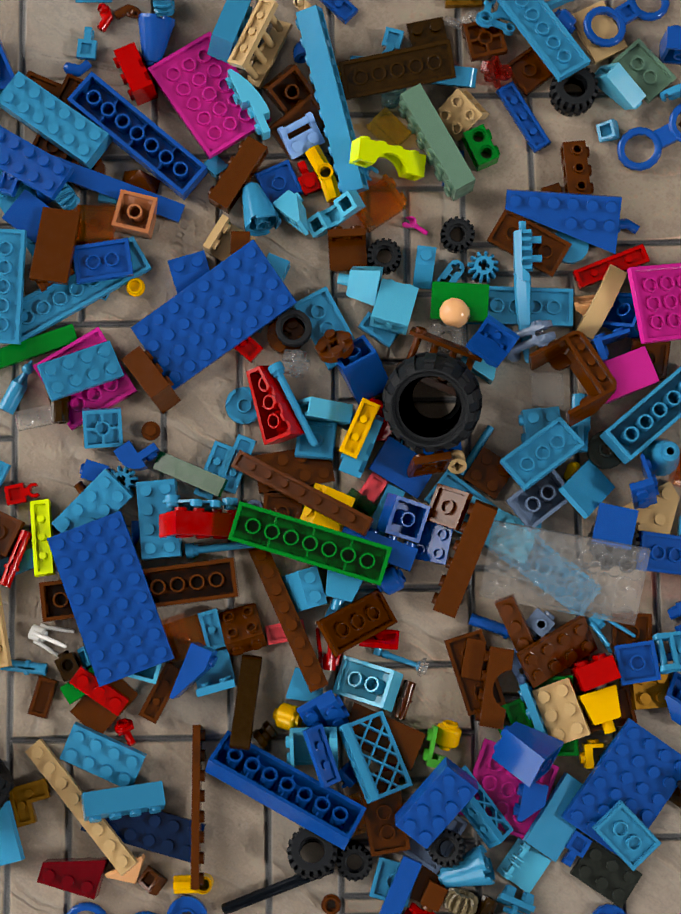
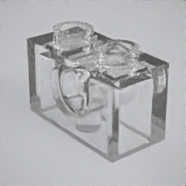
(457, 334)

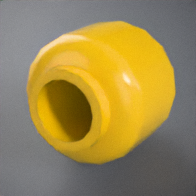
(287, 716)
(448, 735)

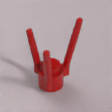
(327, 661)

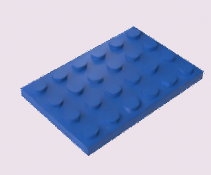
(633, 770)

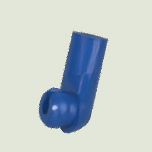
(77, 70)
(135, 533)

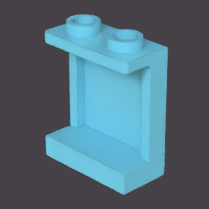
(393, 306)
(299, 751)

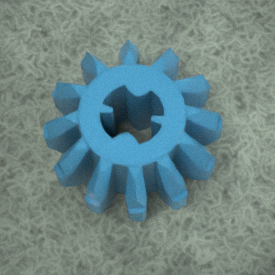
(164, 7)
(67, 198)
(490, 267)
(128, 475)

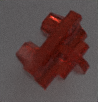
(495, 71)

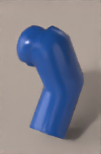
(629, 225)

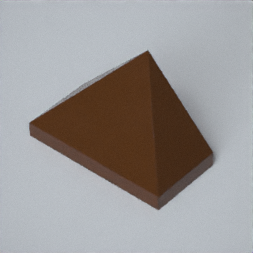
(142, 180)

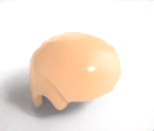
(454, 312)

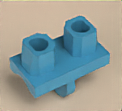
(507, 898)

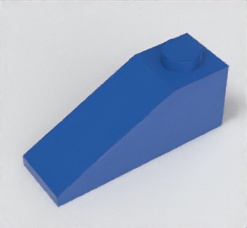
(196, 664)

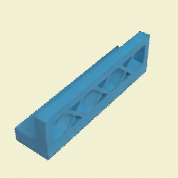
(483, 824)

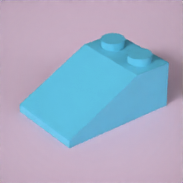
(368, 683)

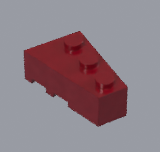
(74, 875)

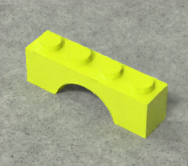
(408, 163)

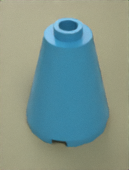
(258, 211)
(663, 456)
(472, 871)

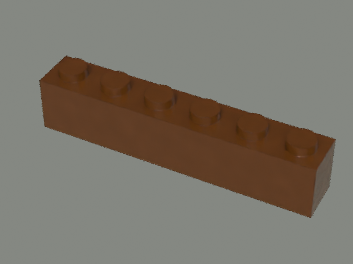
(465, 558)

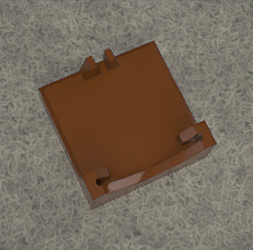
(483, 42)

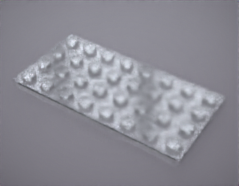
(565, 572)

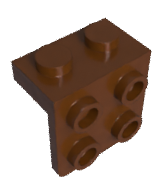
(347, 248)
(242, 629)

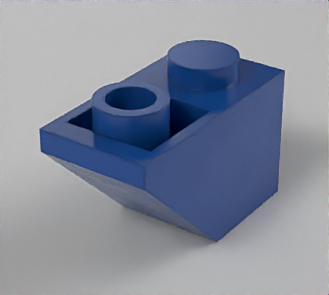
(530, 800)

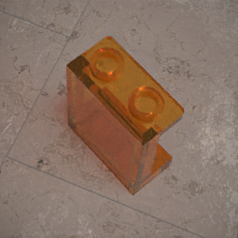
(381, 203)

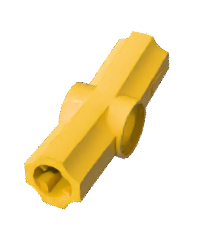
(319, 163)

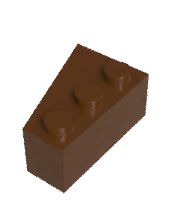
(151, 379)

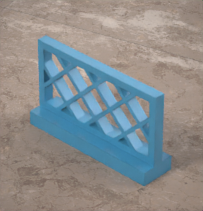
(358, 761)

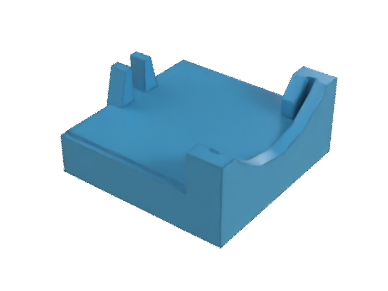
(102, 427)

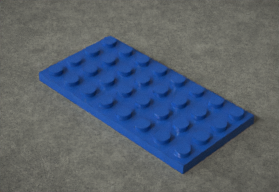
(214, 314)
(110, 598)

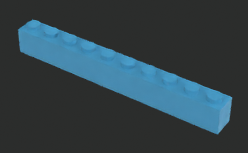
(330, 97)

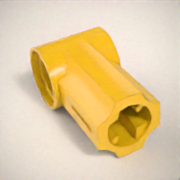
(182, 884)

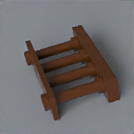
(433, 381)

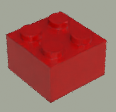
(595, 672)

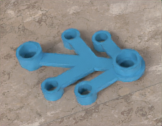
(487, 19)
(175, 500)

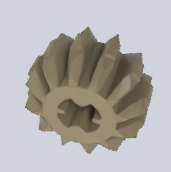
(460, 901)

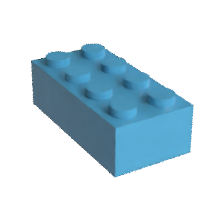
(150, 504)

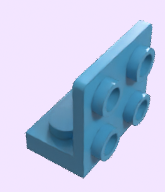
(219, 677)

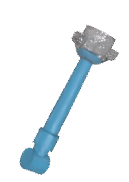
(421, 666)

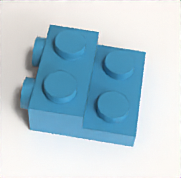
(536, 419)

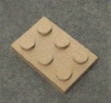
(561, 711)

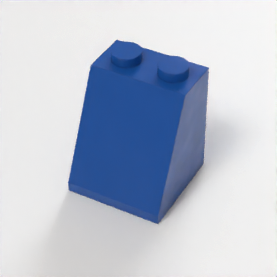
(363, 370)
(526, 752)

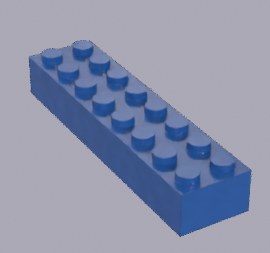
(138, 135)
(287, 791)

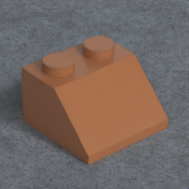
(135, 214)

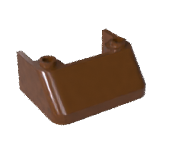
(577, 353)

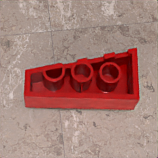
(272, 407)
(196, 522)

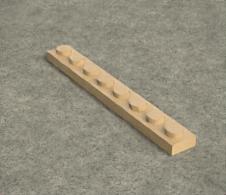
(71, 795)

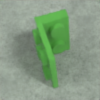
(427, 756)

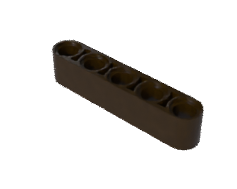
(245, 702)

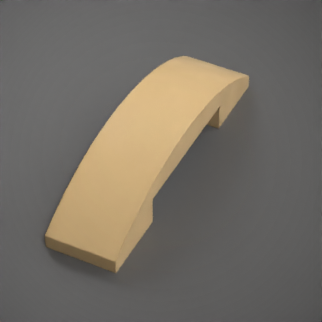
(602, 301)

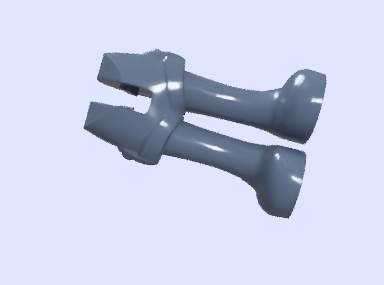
(538, 338)

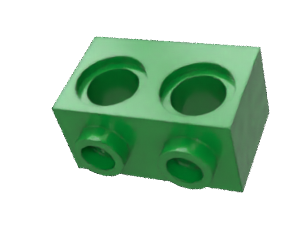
(476, 148)

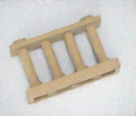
(250, 38)

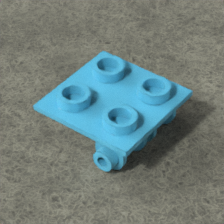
(523, 865)

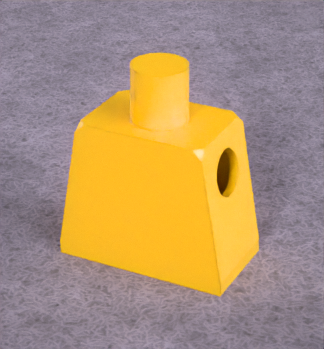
(602, 707)

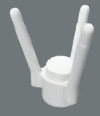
(39, 635)

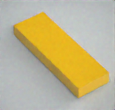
(359, 428)

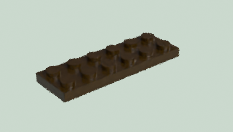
(397, 69)

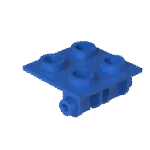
(434, 543)

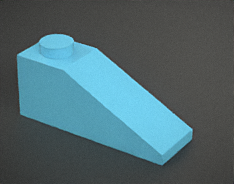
(292, 210)

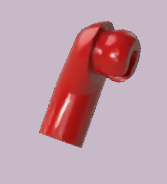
(106, 16)

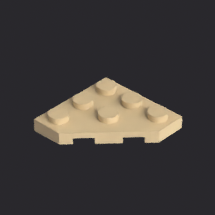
(658, 516)

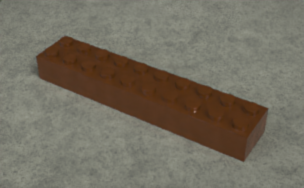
(168, 586)

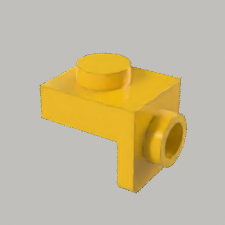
(586, 755)

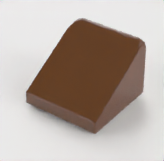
(152, 881)

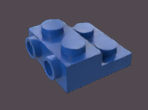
(324, 710)

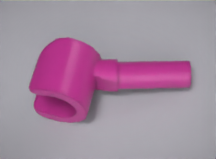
(413, 223)

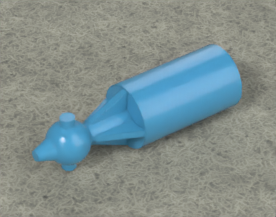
(16, 390)

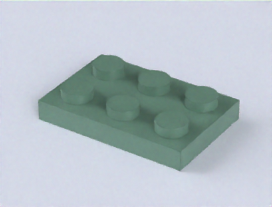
(645, 69)

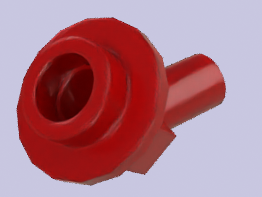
(124, 727)

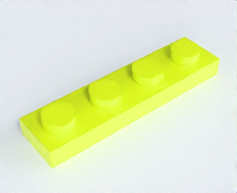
(41, 530)

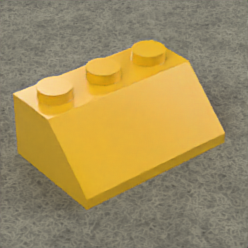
(314, 517)

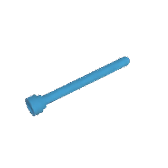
(277, 371)
(193, 550)

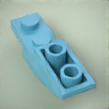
(250, 99)

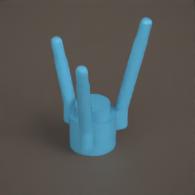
(597, 624)

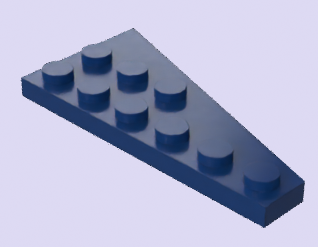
(579, 215)

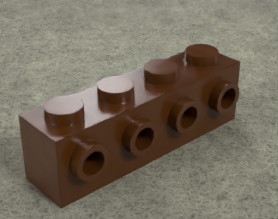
(576, 167)

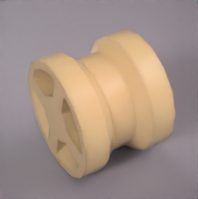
(458, 462)

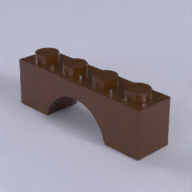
(490, 712)

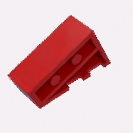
(134, 74)

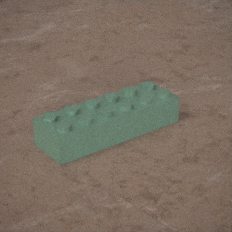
(436, 142)

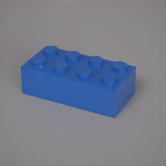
(436, 802)

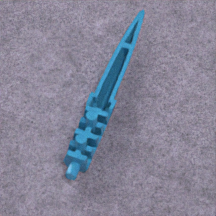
(523, 264)

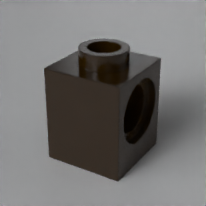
(60, 663)

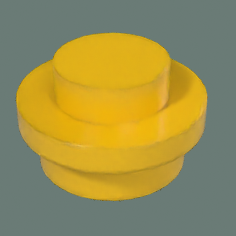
(135, 287)

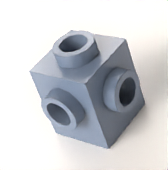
(540, 615)

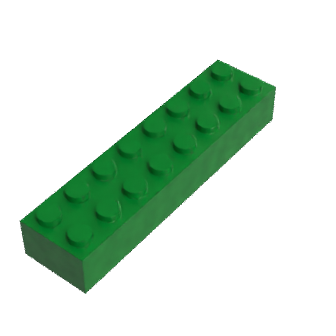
(310, 543)

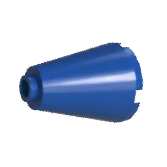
(154, 36)

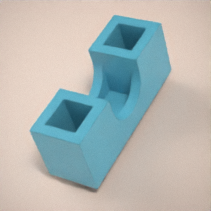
(342, 209)

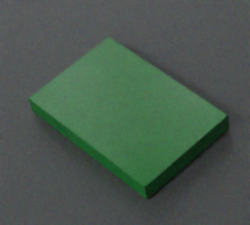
(474, 295)

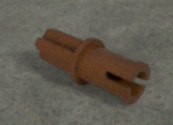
(404, 699)

